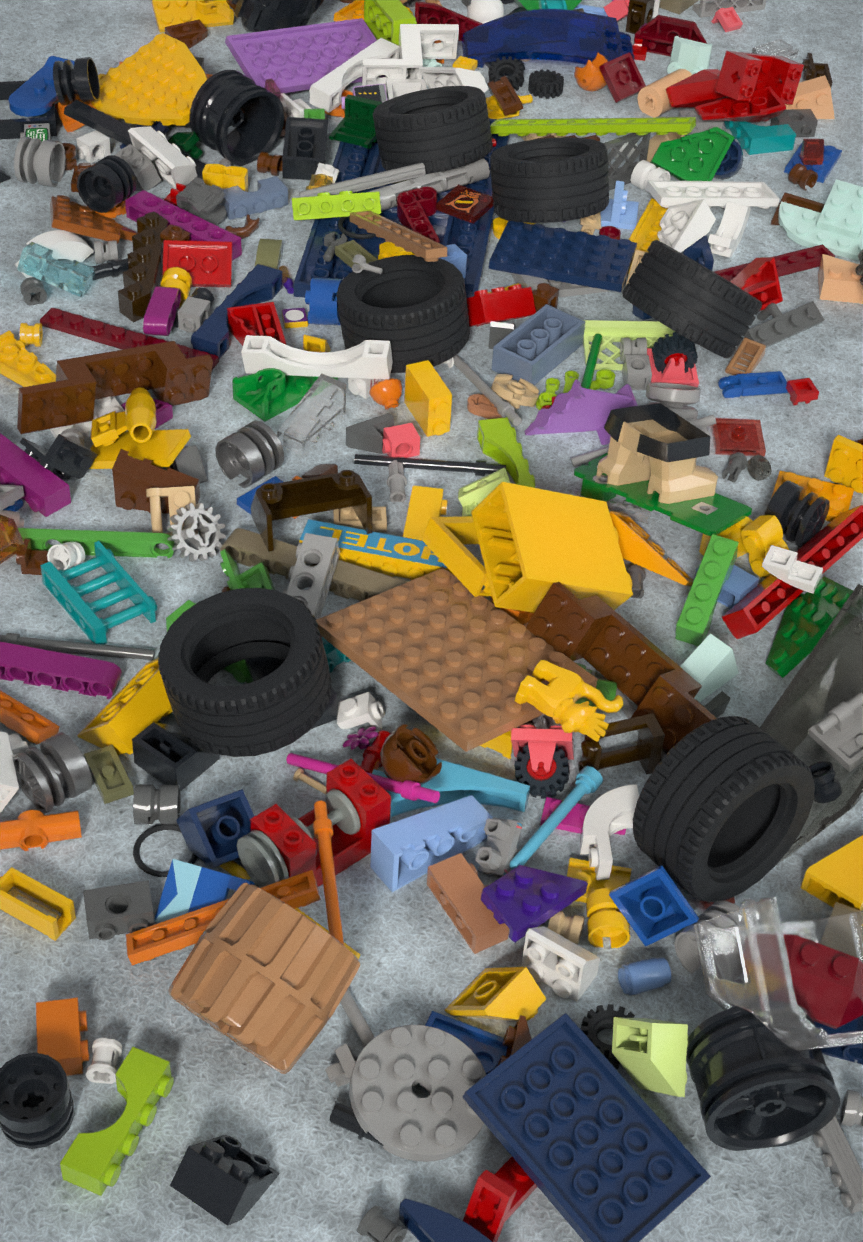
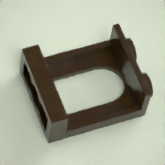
(646, 751)

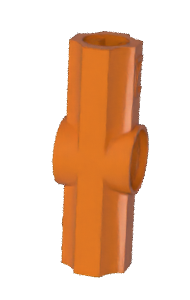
(36, 829)

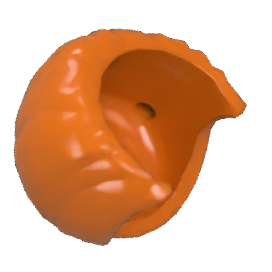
(590, 76)

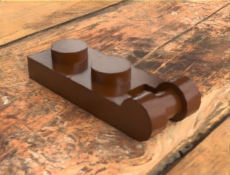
(505, 96)

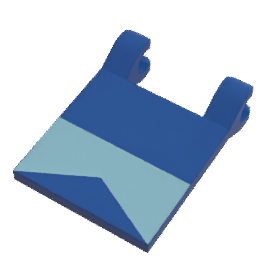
(193, 888)

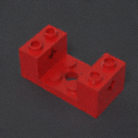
(747, 72)

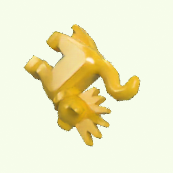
(559, 700)

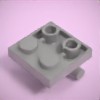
(842, 732)

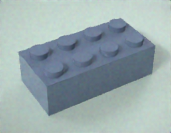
(538, 345)

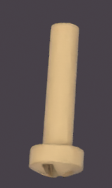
(299, 775)

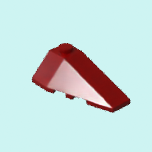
(695, 89)
(762, 107)

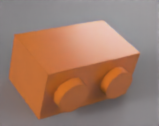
(60, 1033)

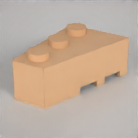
(814, 95)
(839, 280)

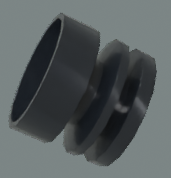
(76, 81)
(106, 183)
(797, 514)
(32, 1082)

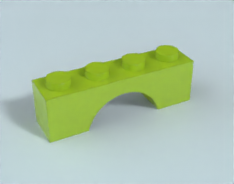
(96, 1157)

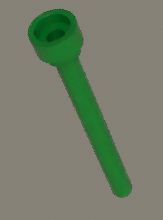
(591, 362)

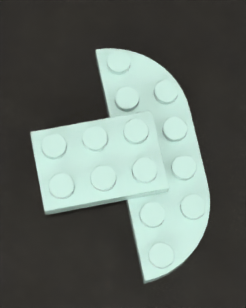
(836, 227)

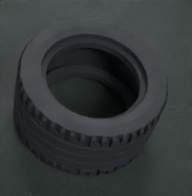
(434, 128)
(550, 179)
(691, 299)
(411, 305)
(253, 715)
(723, 808)

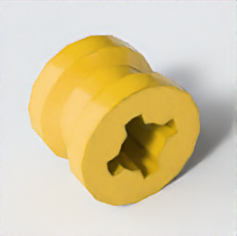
(31, 334)

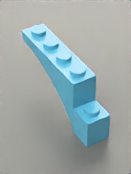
(460, 782)

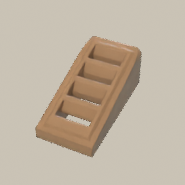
(749, 347)

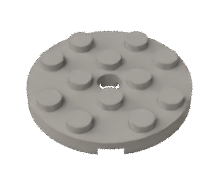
(391, 1112)

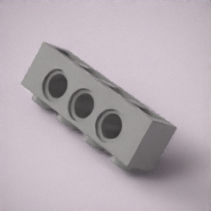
(313, 550)

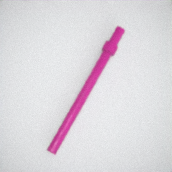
(408, 789)

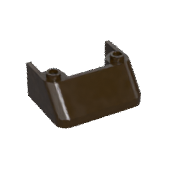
(310, 497)

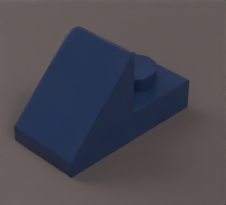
(701, 253)

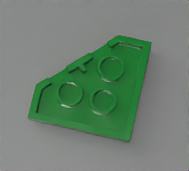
(694, 155)

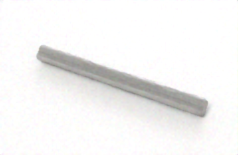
(369, 181)

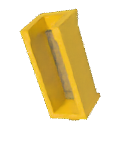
(35, 904)

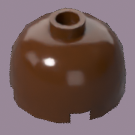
(409, 756)

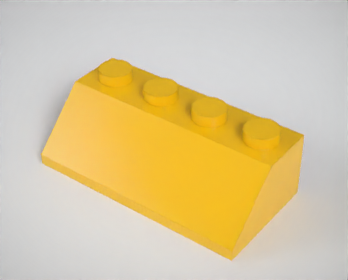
(130, 711)

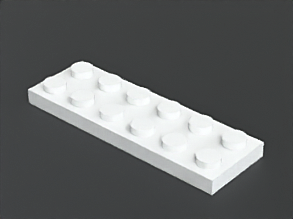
(714, 192)

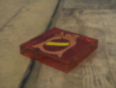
(465, 204)

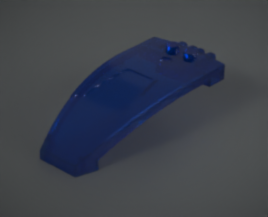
(547, 36)

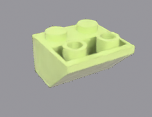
(652, 1053)

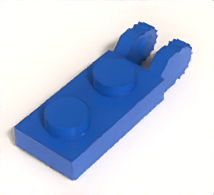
(753, 384)

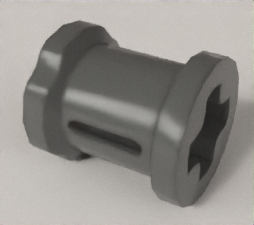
(380, 1228)

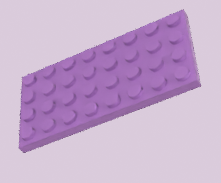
(299, 54)

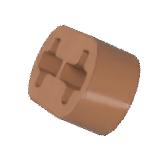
(484, 409)

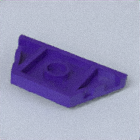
(530, 898)

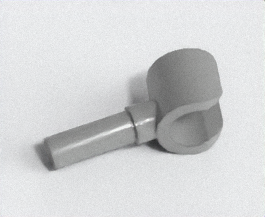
(360, 259)

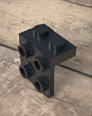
(64, 455)

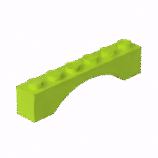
(500, 443)

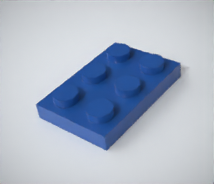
(830, 158)

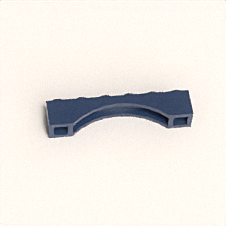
(257, 287)

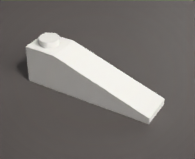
(685, 224)

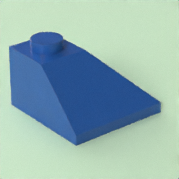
(653, 906)

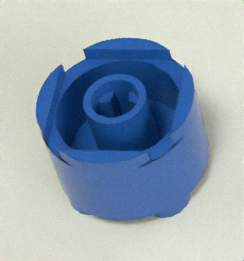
(323, 301)

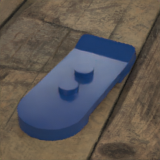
(37, 93)

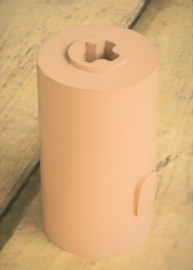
(654, 98)

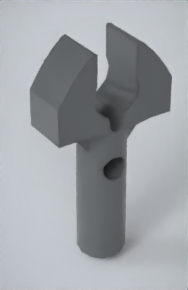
(329, 241)

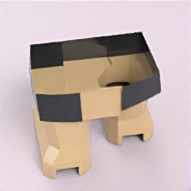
(657, 447)

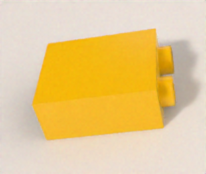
(547, 538)

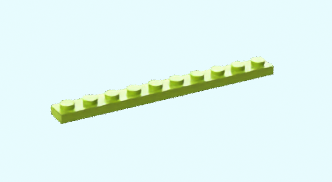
(600, 126)

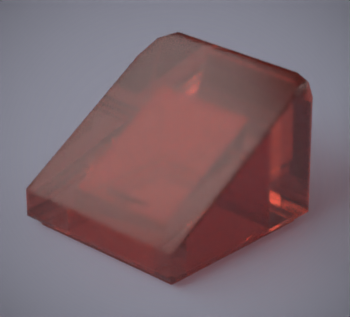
(812, 152)

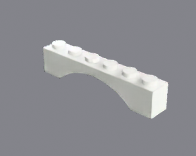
(328, 90)
(367, 360)

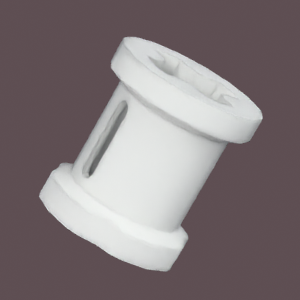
(104, 1060)

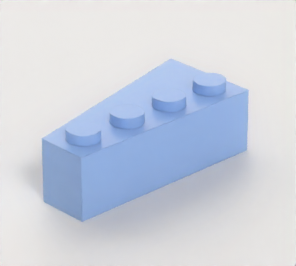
(412, 844)

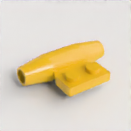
(137, 418)

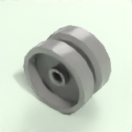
(675, 397)

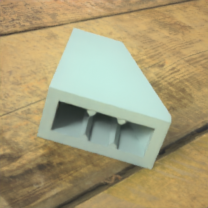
(711, 666)

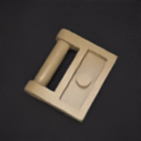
(177, 498)

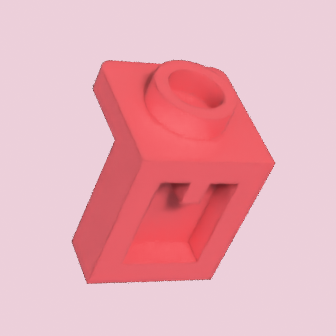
(728, 19)

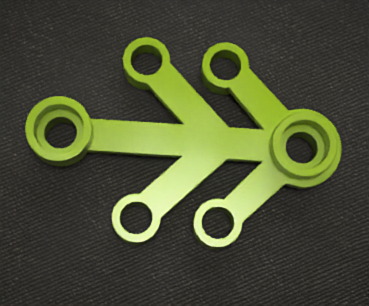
(604, 379)

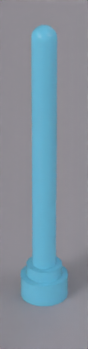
(586, 782)

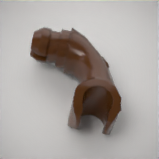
(249, 228)

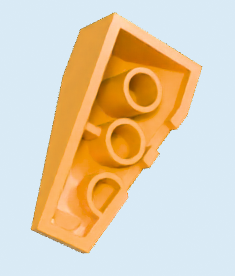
(645, 553)

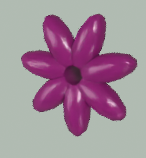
(360, 739)

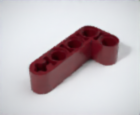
(415, 207)

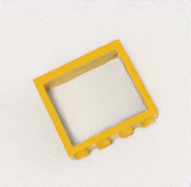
(446, 540)

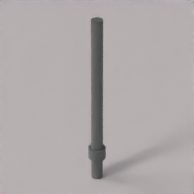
(79, 647)

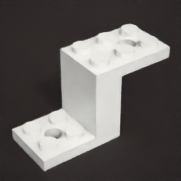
(415, 44)

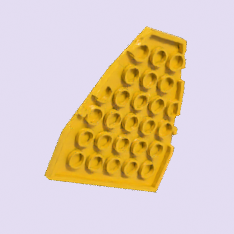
(153, 84)

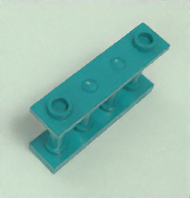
(84, 612)

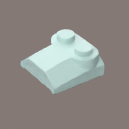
(689, 55)

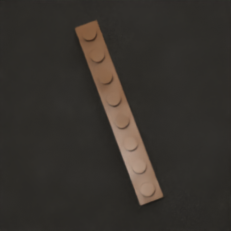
(399, 235)

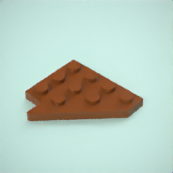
(84, 221)

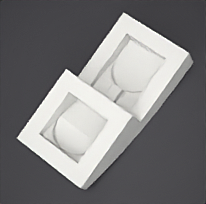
(784, 566)

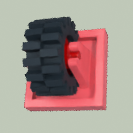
(674, 360)
(542, 758)

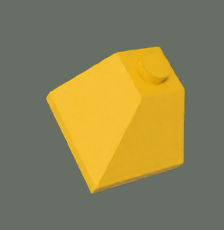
(499, 995)

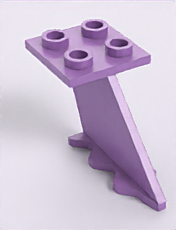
(581, 411)

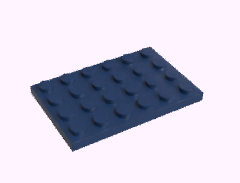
(563, 255)
(586, 1136)

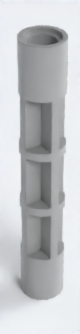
(439, 181)

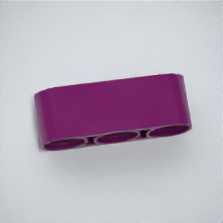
(162, 311)

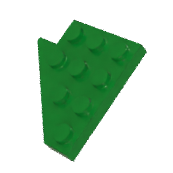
(805, 624)

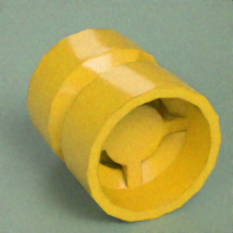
(177, 278)
(605, 920)

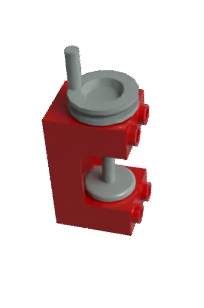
(287, 846)

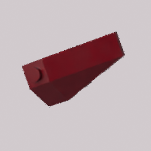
(435, 14)

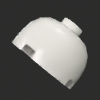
(485, 10)

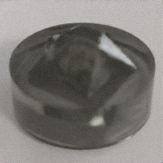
(759, 467)

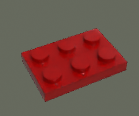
(205, 261)

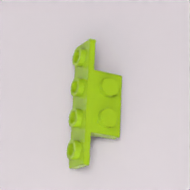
(334, 206)

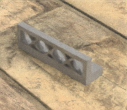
(709, 9)

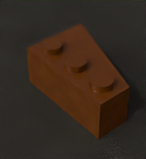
(134, 476)

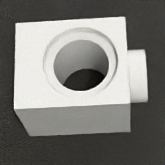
(93, 146)

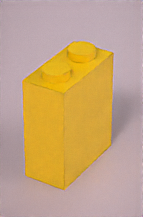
(428, 398)

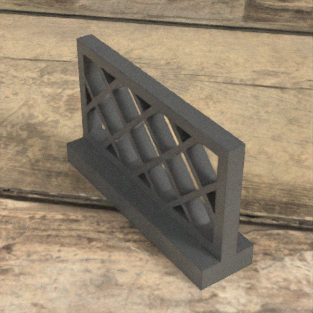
(624, 172)

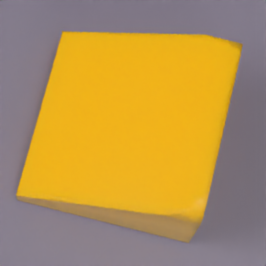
(315, 344)

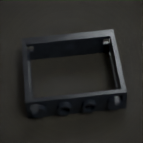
(13, 127)

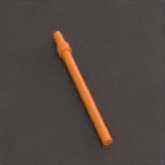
(323, 832)

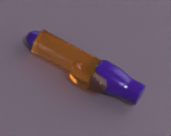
(286, 279)

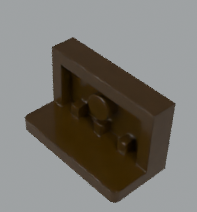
(815, 70)

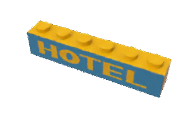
(379, 551)

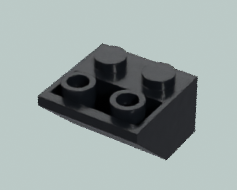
(170, 755)
(223, 1178)

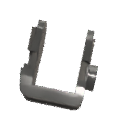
(203, 201)

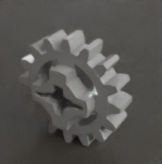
(199, 544)

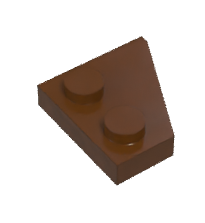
(188, 32)

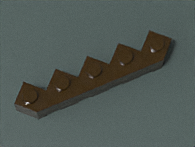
(144, 267)

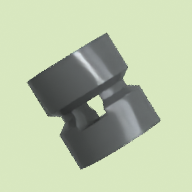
(156, 804)

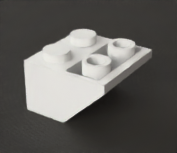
(559, 962)

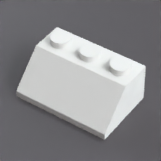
(452, 76)
(165, 156)

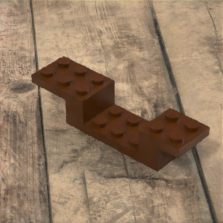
(112, 373)
(624, 656)

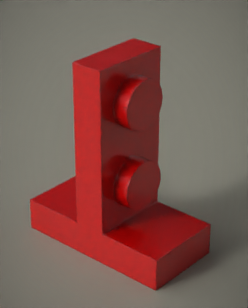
(497, 1198)

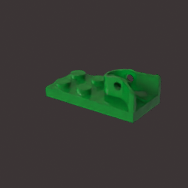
(272, 392)

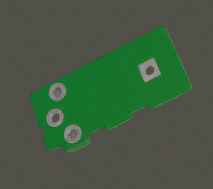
(705, 514)

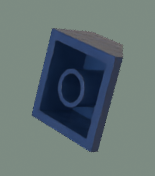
(216, 826)

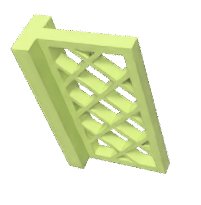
(613, 331)

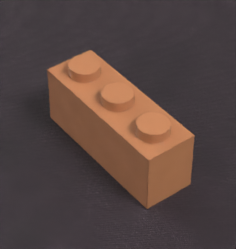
(459, 893)

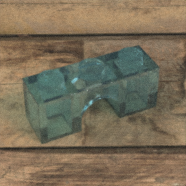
(71, 277)

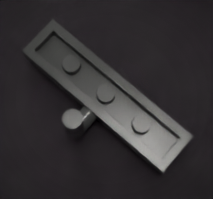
(784, 325)

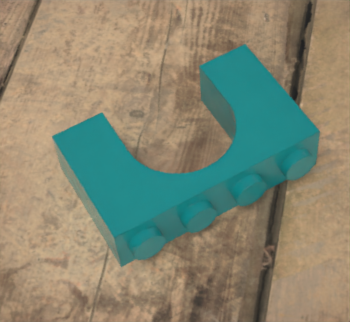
(762, 139)

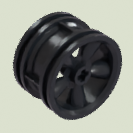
(219, 107)
(756, 1086)

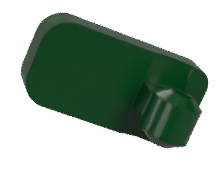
(186, 142)

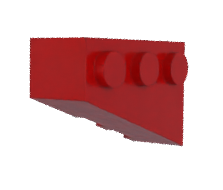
(760, 281)
(500, 305)
(255, 321)

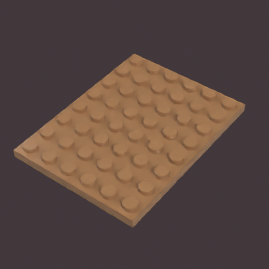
(446, 655)

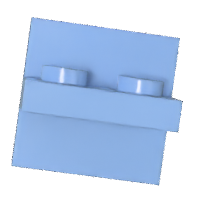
(619, 211)

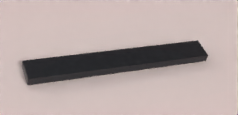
(110, 126)

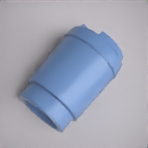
(644, 975)

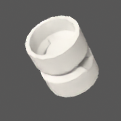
(647, 171)

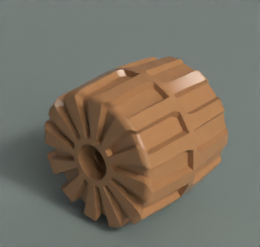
(265, 977)

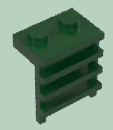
(358, 123)

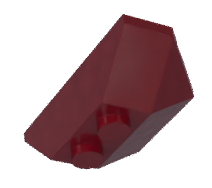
(661, 31)
(825, 981)

